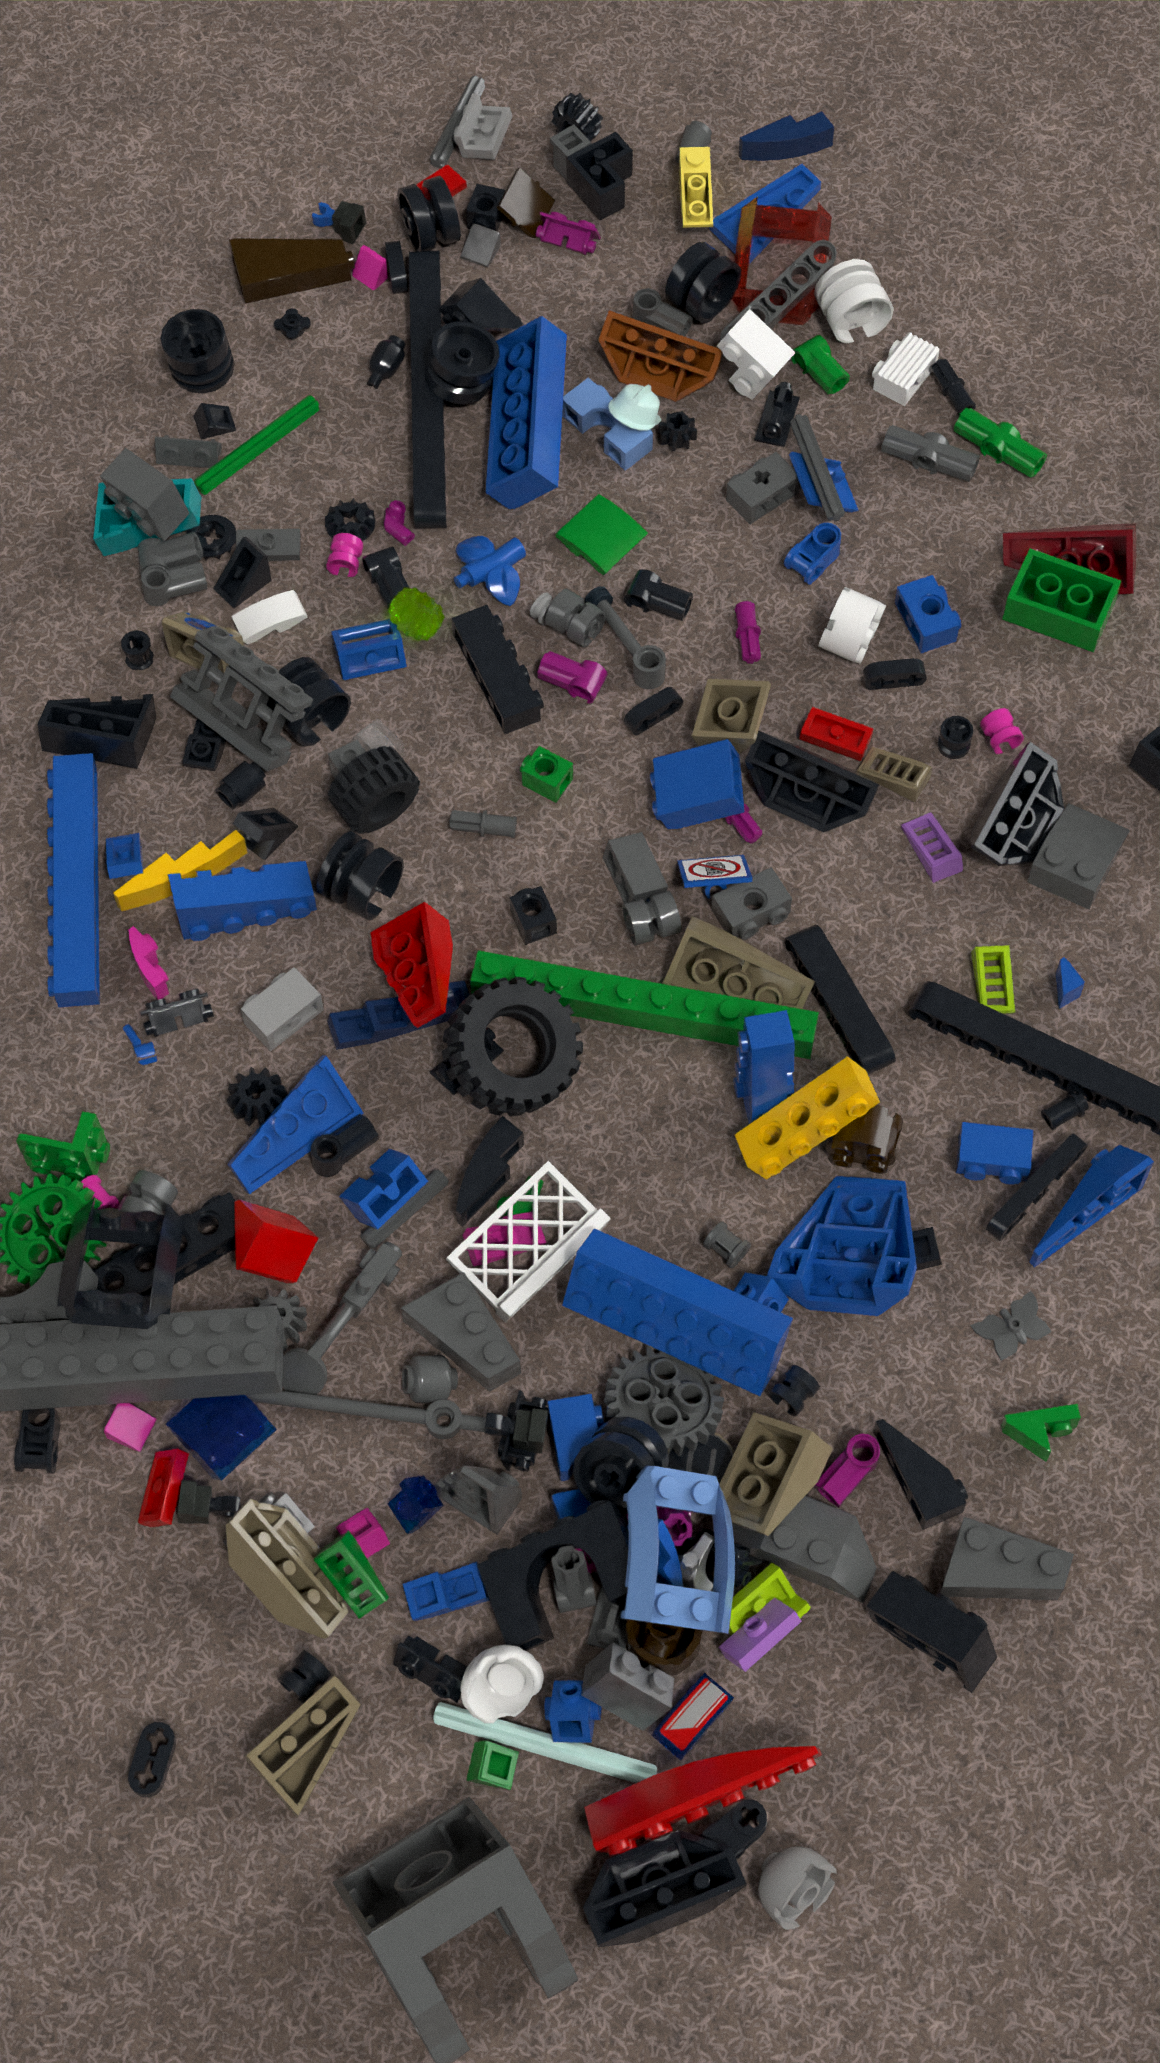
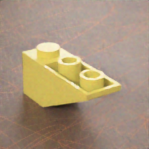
(695, 187)

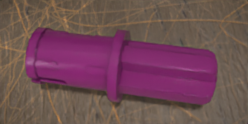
(748, 632)
(745, 825)

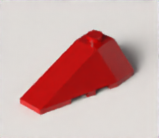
(417, 960)

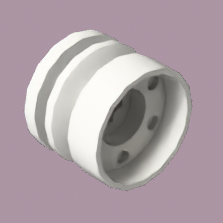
(853, 298)

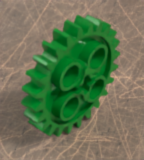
(24, 1249)

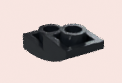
(203, 748)

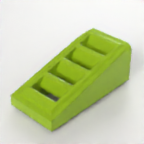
(993, 953)

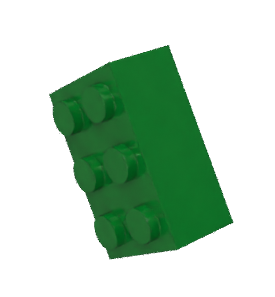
(1061, 600)

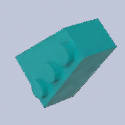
(117, 534)

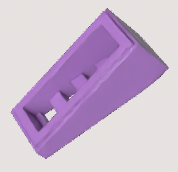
(942, 864)

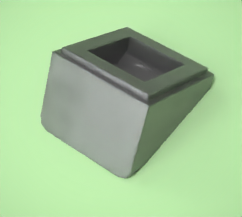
(481, 245)

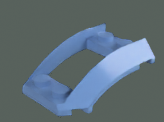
(669, 1603)

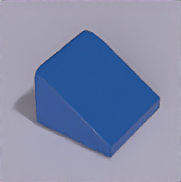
(1068, 983)
(569, 1503)

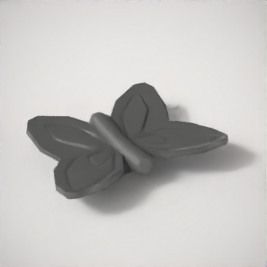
(1013, 1328)

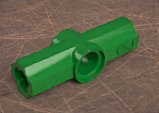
(1000, 442)

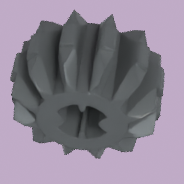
(290, 1313)

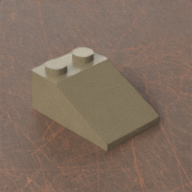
(771, 1472)

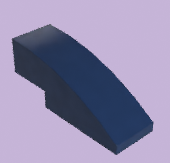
(787, 139)

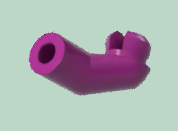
(394, 522)

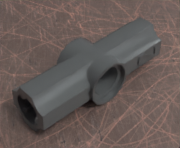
(930, 452)

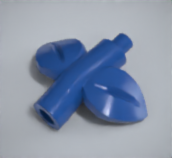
(491, 566)

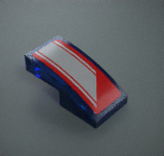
(692, 1716)

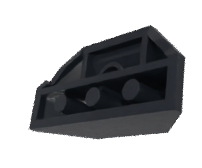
(807, 784)
(1020, 810)
(660, 1887)

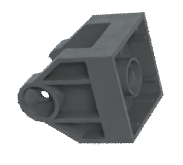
(433, 1890)

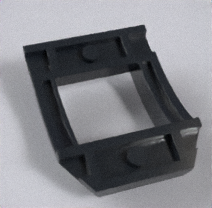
(113, 1225)

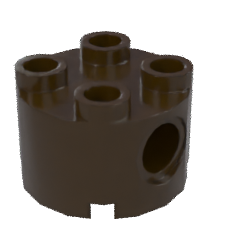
(867, 1141)
(662, 1645)

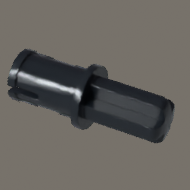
(952, 386)

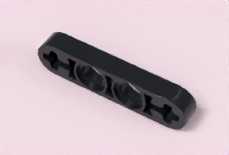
(1036, 1186)

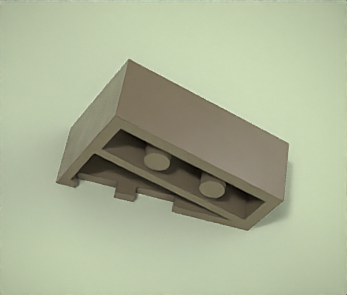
(303, 1745)

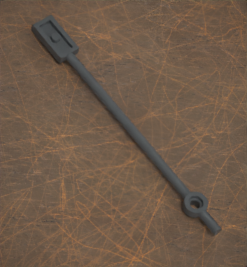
(382, 1411)

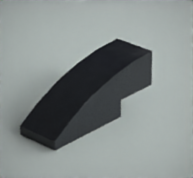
(488, 1168)

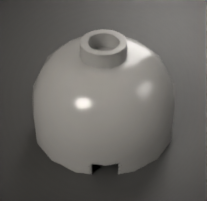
(797, 1877)

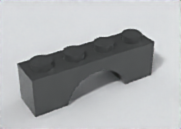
(41, 1300)

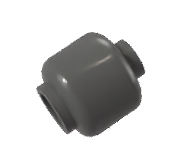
(429, 1378)

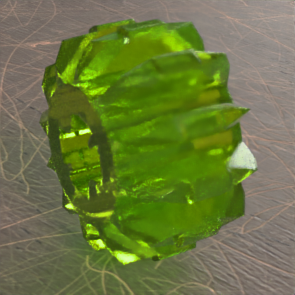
(416, 614)

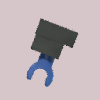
(347, 219)

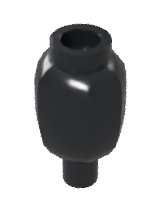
(386, 360)

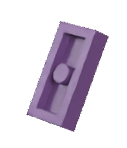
(759, 1634)

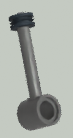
(643, 656)

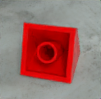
(271, 1242)

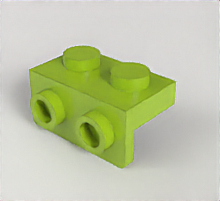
(761, 1591)

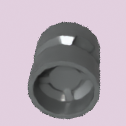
(572, 616)
(643, 916)
(148, 1193)

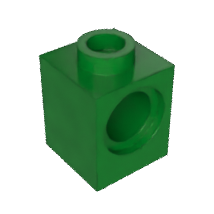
(551, 785)

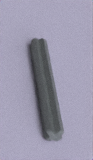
(446, 141)
(817, 468)

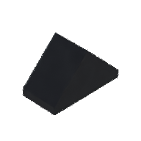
(244, 573)

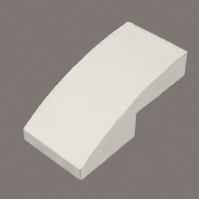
(272, 613)

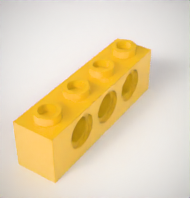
(807, 1118)

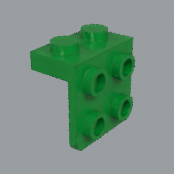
(73, 1159)

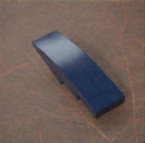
(385, 1019)

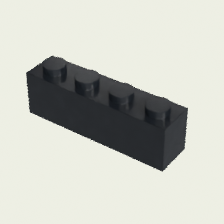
(497, 669)

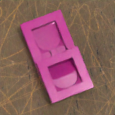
(498, 1235)

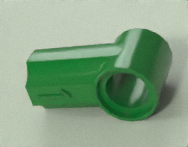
(816, 359)

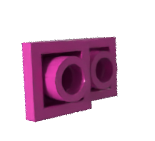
(146, 959)

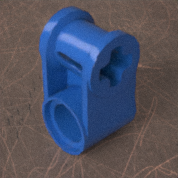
(813, 557)

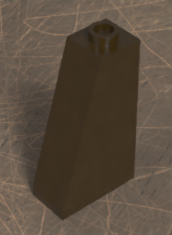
(288, 265)

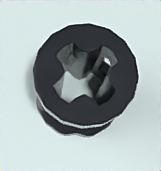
(141, 647)

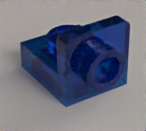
(415, 1503)

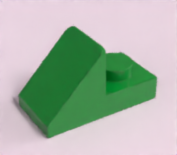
(1031, 1427)

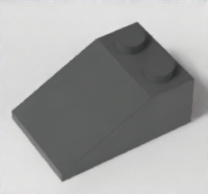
(1077, 856)

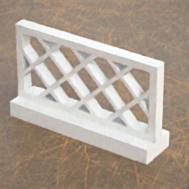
(550, 1263)

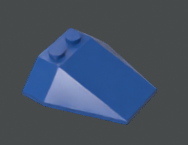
(850, 1249)

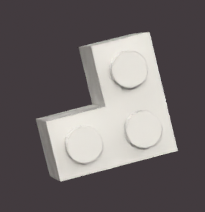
(756, 353)

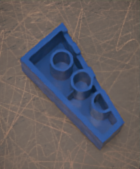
(764, 1063)

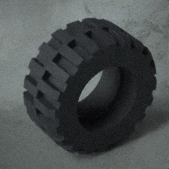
(551, 1028)

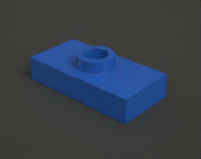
(124, 855)

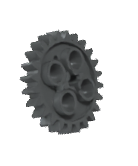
(666, 1398)

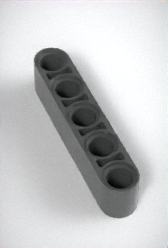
(787, 288)

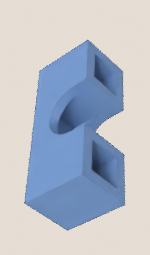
(588, 407)

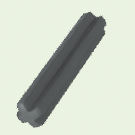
(436, 1182)

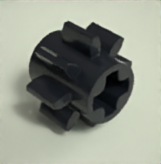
(677, 430)

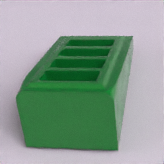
(355, 1557)

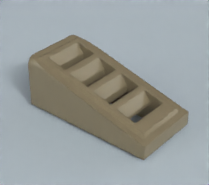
(900, 785)

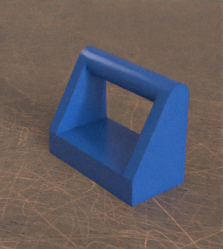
(372, 654)

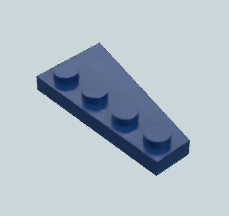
(788, 191)
(312, 1108)

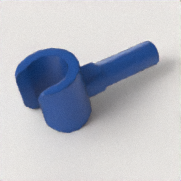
(141, 1050)

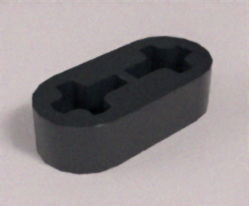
(396, 267)
(894, 674)
(653, 710)
(143, 1757)

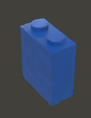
(697, 785)

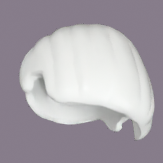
(500, 1682)

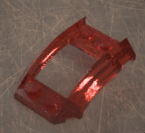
(784, 224)

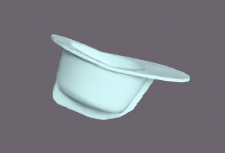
(636, 407)

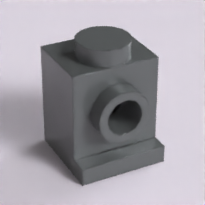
(566, 144)

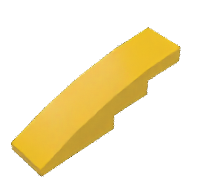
(154, 881)

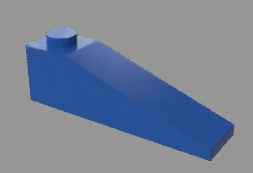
(1104, 1187)

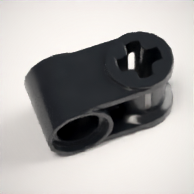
(38, 1445)
(729, 1828)

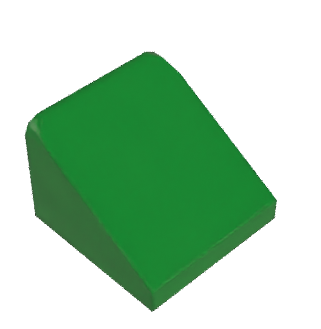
(492, 1765)

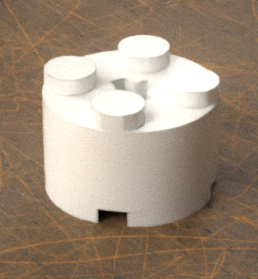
(852, 625)

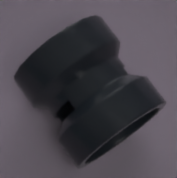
(955, 737)
(795, 1389)
(304, 1676)

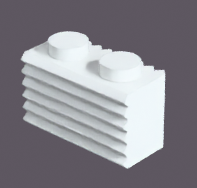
(905, 368)

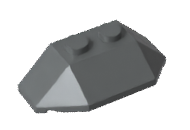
(816, 1546)

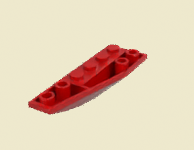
(686, 1793)

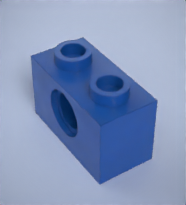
(924, 597)

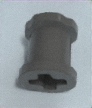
(727, 1244)

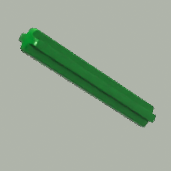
(256, 445)

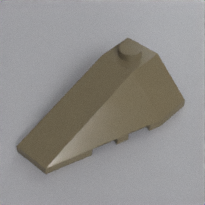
(726, 965)

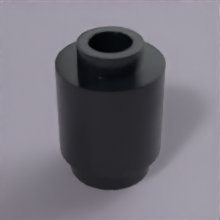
(241, 784)

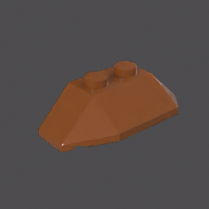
(657, 357)

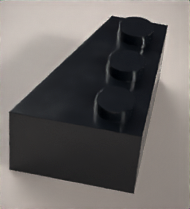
(109, 729)

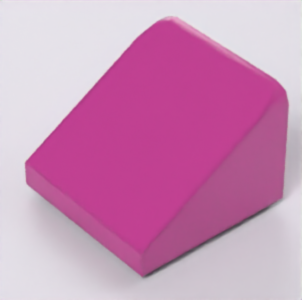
(370, 268)
(129, 1426)
(366, 1532)

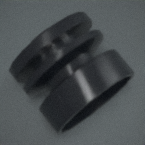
(197, 351)
(329, 701)
(356, 872)

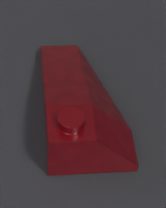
(1100, 548)

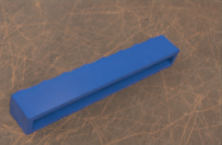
(74, 881)

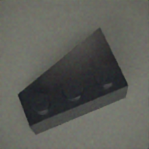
(934, 1627)

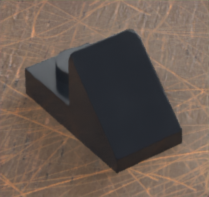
(264, 830)

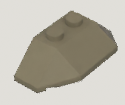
(278, 1566)

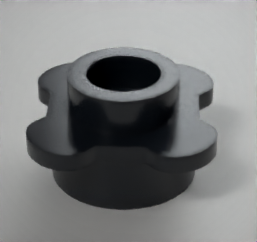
(295, 329)

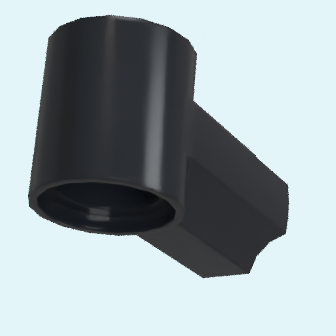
(385, 573)
(650, 593)
(344, 1144)

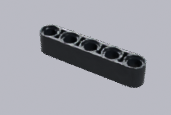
(841, 999)

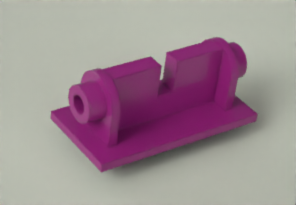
(557, 227)

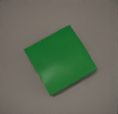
(601, 534)

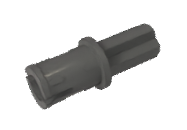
(483, 823)

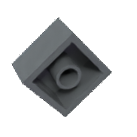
(144, 495)

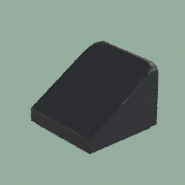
(213, 420)

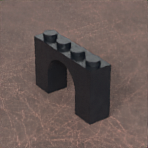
(515, 1573)

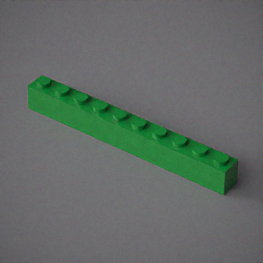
(645, 1002)

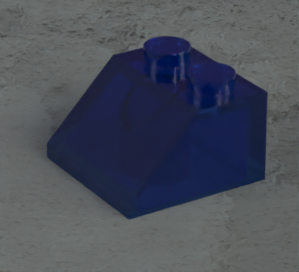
(220, 1431)

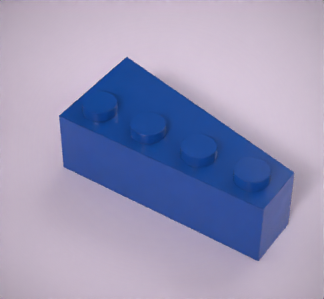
(241, 898)

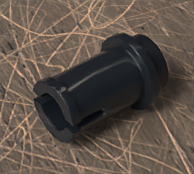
(1066, 1109)

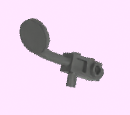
(304, 1368)

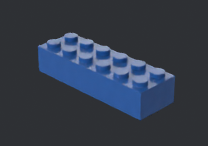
(526, 414)
(677, 1311)

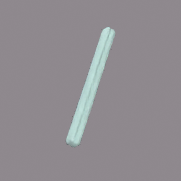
(542, 1744)

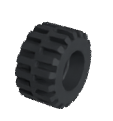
(373, 789)

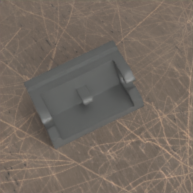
(633, 868)

